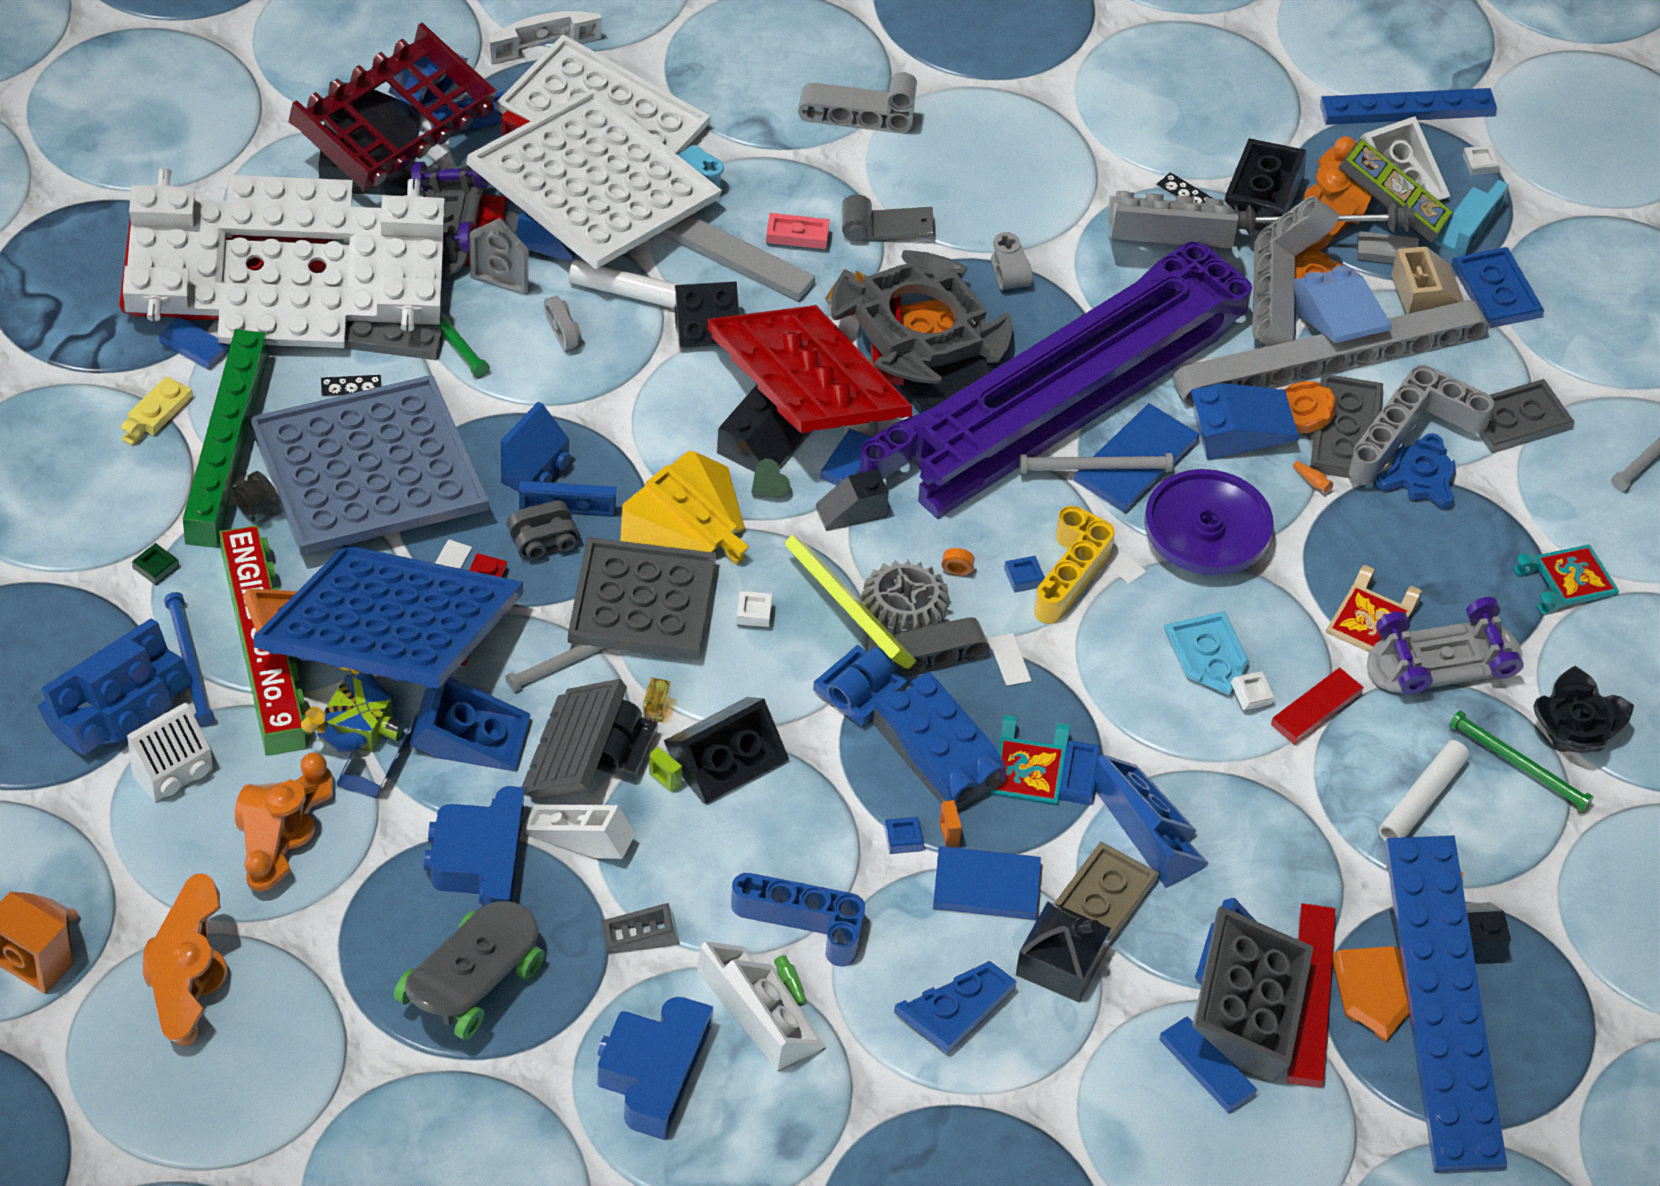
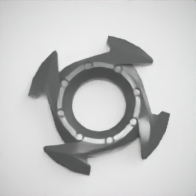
(910, 352)

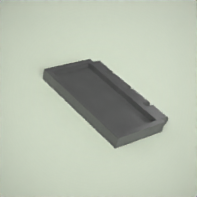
(573, 740)

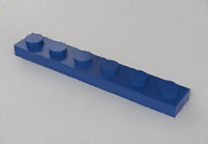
(1404, 105)

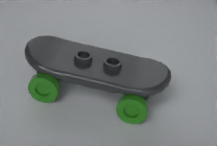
(472, 964)

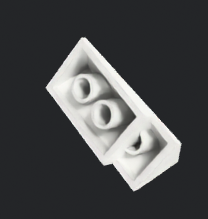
(759, 1003)

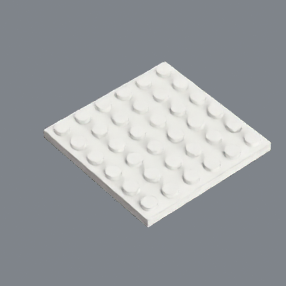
(594, 177)

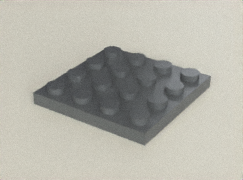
(642, 598)

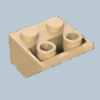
(1424, 280)

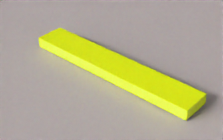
(850, 602)

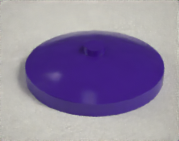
(1208, 522)

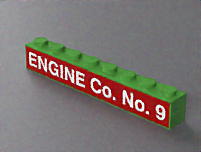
(269, 674)

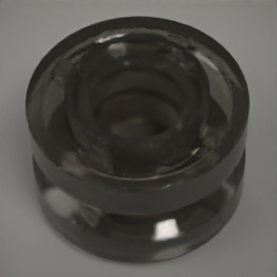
(256, 496)

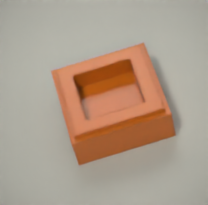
(950, 824)

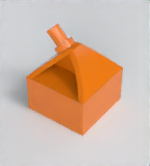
(35, 938)

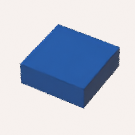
(1024, 573)
(903, 835)

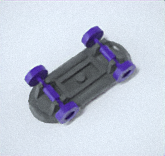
(462, 197)

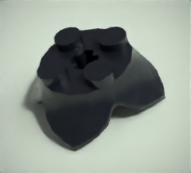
(1579, 716)

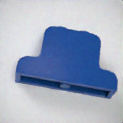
(477, 847)

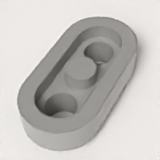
(559, 319)

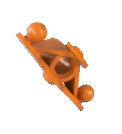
(1337, 190)
(278, 819)
(182, 962)

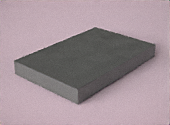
(1525, 416)

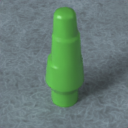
(790, 977)

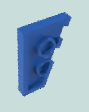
(958, 1007)

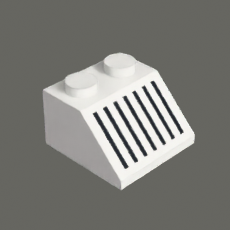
(169, 753)

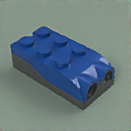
(939, 742)

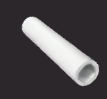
(623, 283)
(1424, 791)

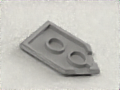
(499, 257)

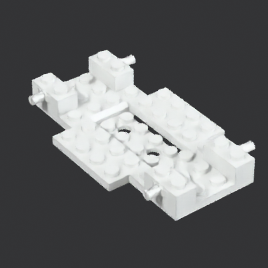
(188, 266)

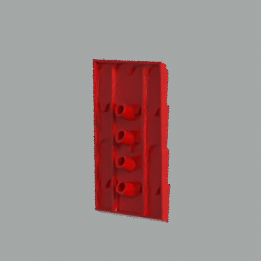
(808, 368)

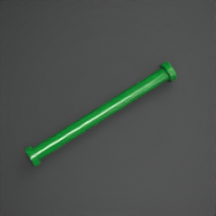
(478, 366)
(1555, 783)

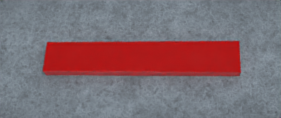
(1309, 1050)

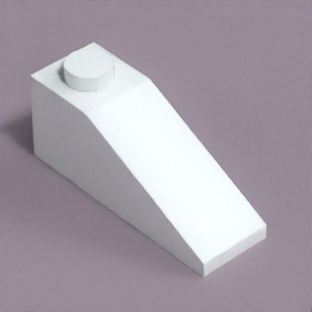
(585, 829)

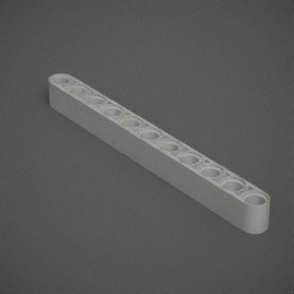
(1318, 354)

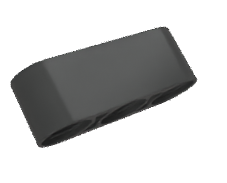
(944, 645)

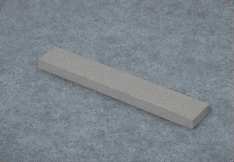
(741, 257)

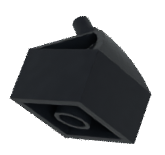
(1063, 951)

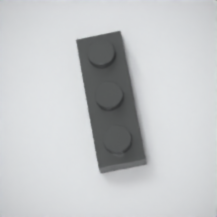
(392, 340)

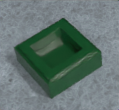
(155, 564)

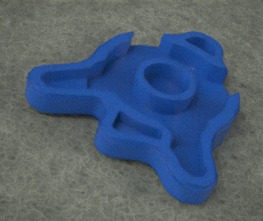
(1422, 470)

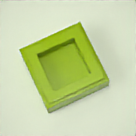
(665, 769)

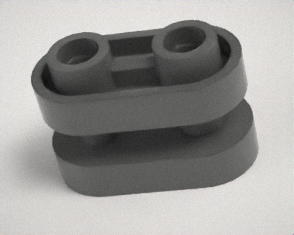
(543, 530)

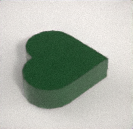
(769, 480)

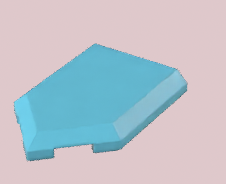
(1208, 650)

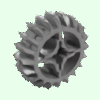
(906, 596)

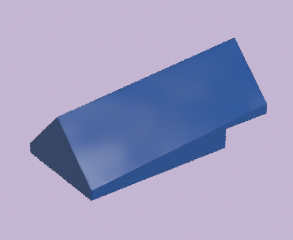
(1148, 819)

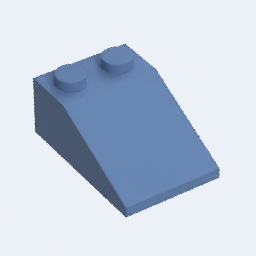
(1339, 304)

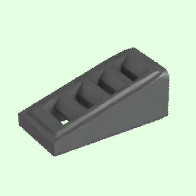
(638, 919)

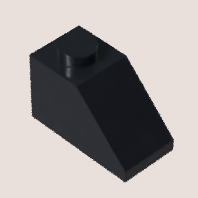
(854, 501)

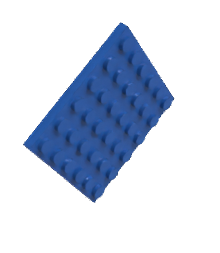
(389, 616)

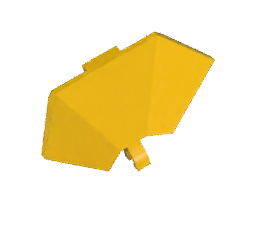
(687, 508)

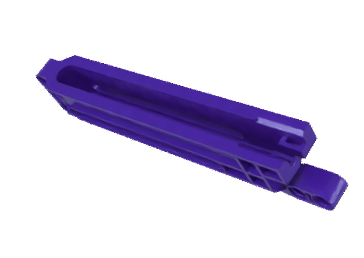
(1064, 379)

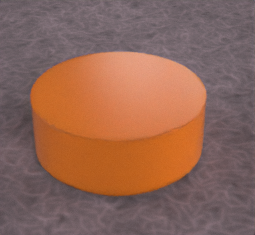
(958, 561)

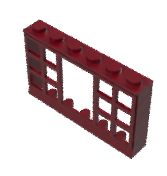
(383, 70)

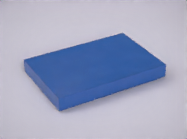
(1497, 286)
(987, 882)

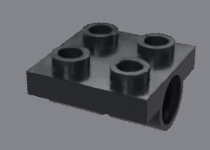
(701, 302)
(627, 742)

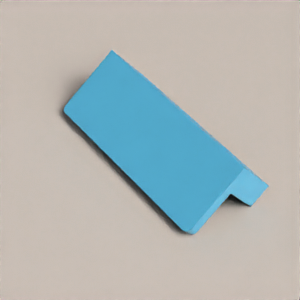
(1471, 218)

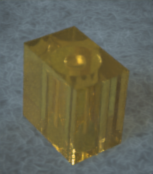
(657, 699)

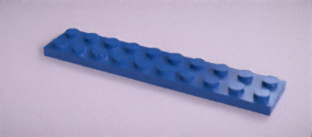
(1445, 1004)

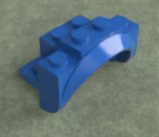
(124, 684)

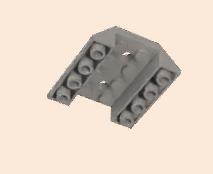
(1171, 221)

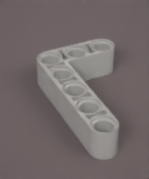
(1275, 267)
(1419, 392)

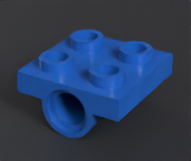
(859, 680)

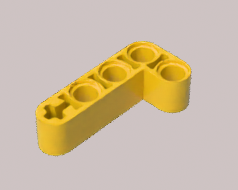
(1088, 546)

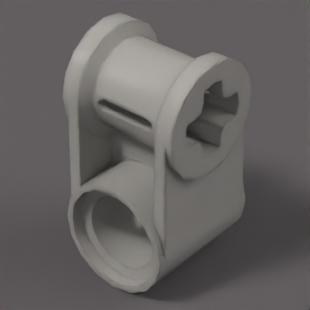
(1010, 262)

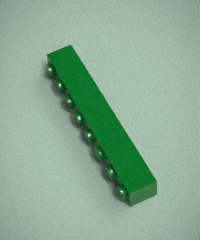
(225, 438)

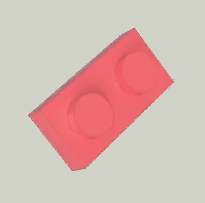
(797, 230)

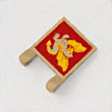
(1362, 609)

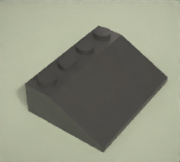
(1252, 993)

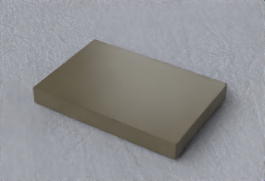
(1108, 888)

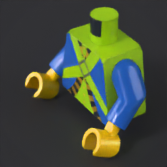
(355, 713)

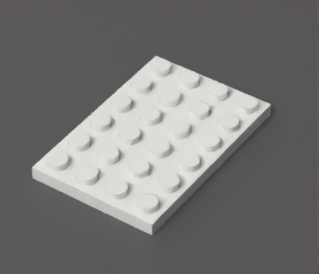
(573, 69)

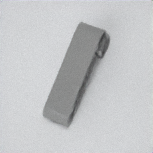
(861, 107)

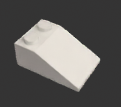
(1408, 150)

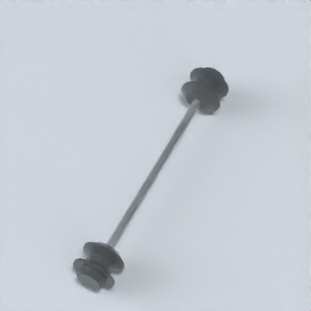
(1395, 217)

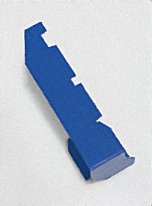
(361, 784)

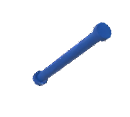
(174, 602)

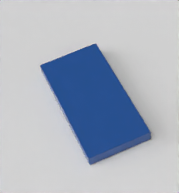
(1147, 434)

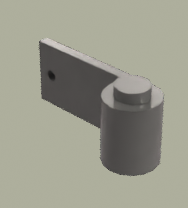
(865, 224)

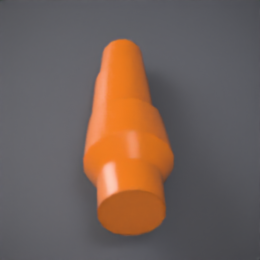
(1313, 477)

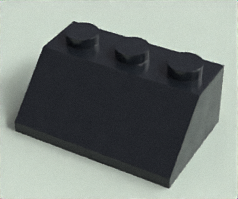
(1267, 179)
(757, 433)
(728, 748)
(1487, 930)

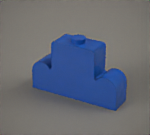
(654, 1062)

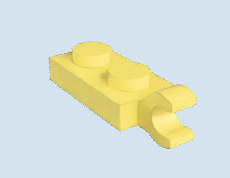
(155, 409)

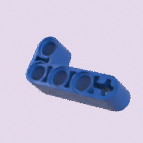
(759, 897)

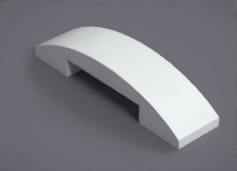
(543, 29)

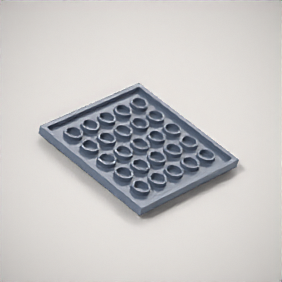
(368, 464)

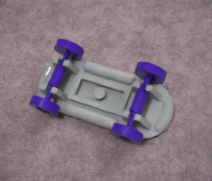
(1443, 654)

